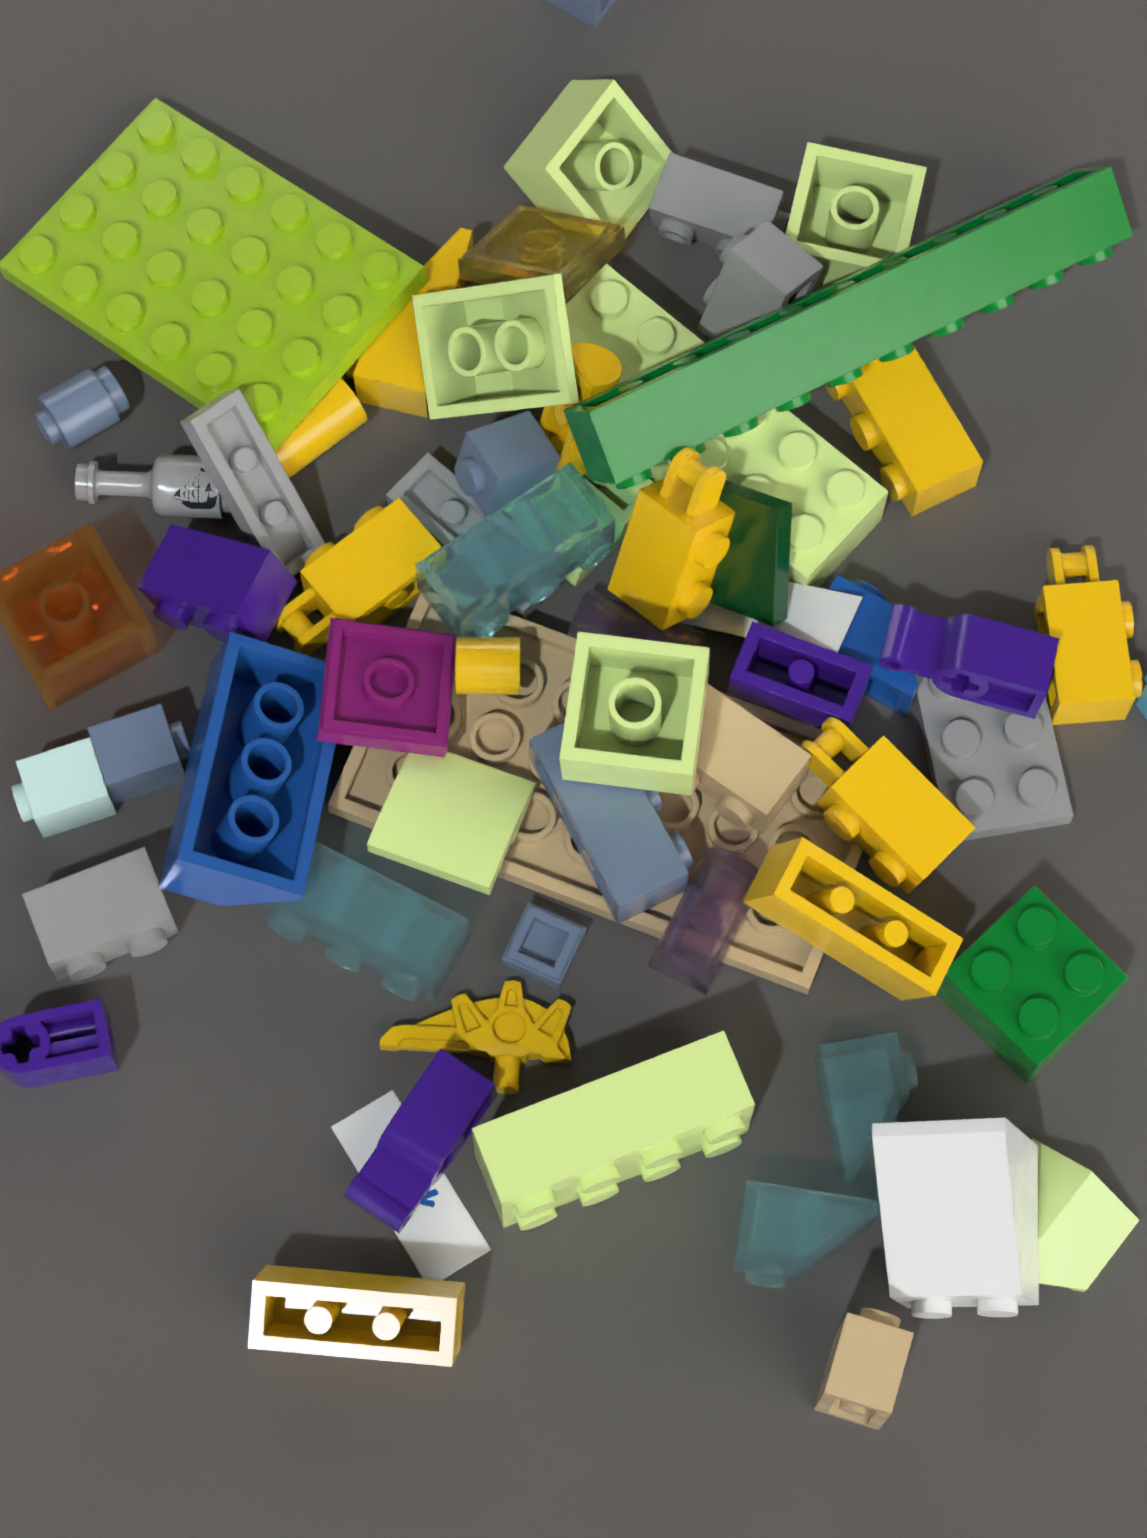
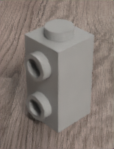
(711, 204)

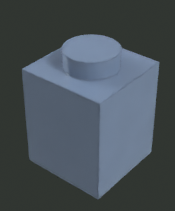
(504, 461)
(140, 753)

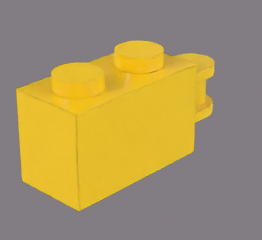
(674, 543)
(360, 577)
(1092, 661)
(885, 806)

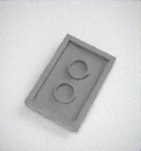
(993, 763)

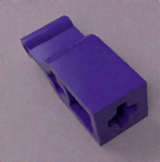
(972, 658)
(68, 1042)
(421, 1140)

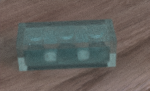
(517, 554)
(374, 925)

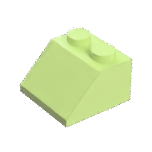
(591, 156)

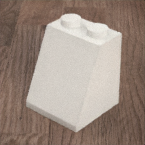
(958, 1215)

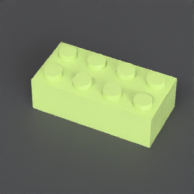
(614, 1131)

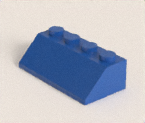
(251, 779)

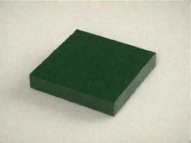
(756, 566)

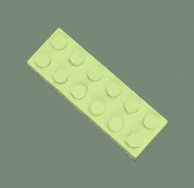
(781, 457)

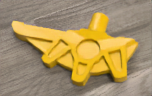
(498, 1029)

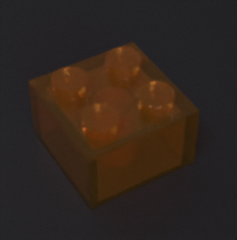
(72, 617)

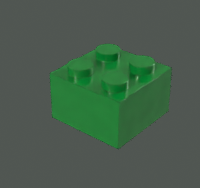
(1031, 984)

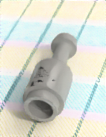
(175, 486)

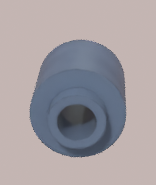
(80, 407)

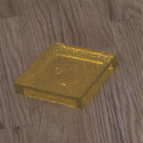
(542, 244)

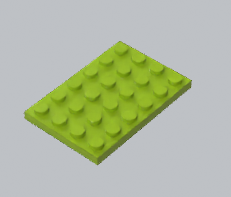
(213, 271)

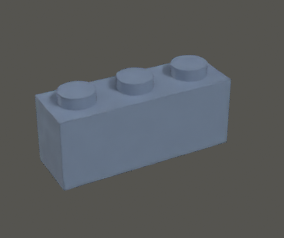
(615, 834)

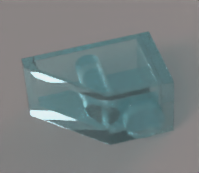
(862, 1085)
(794, 1230)

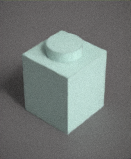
(62, 788)

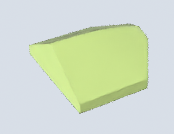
(1077, 1222)

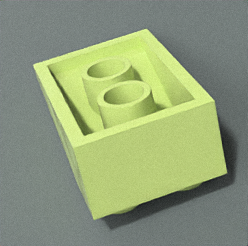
(495, 347)

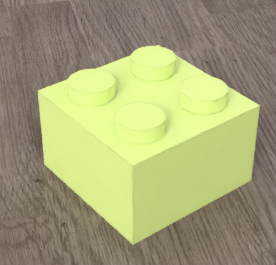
(853, 209)
(634, 713)

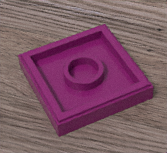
(387, 687)

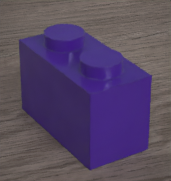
(216, 584)
(798, 678)

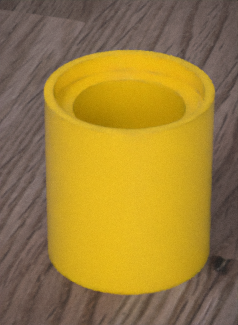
(488, 665)

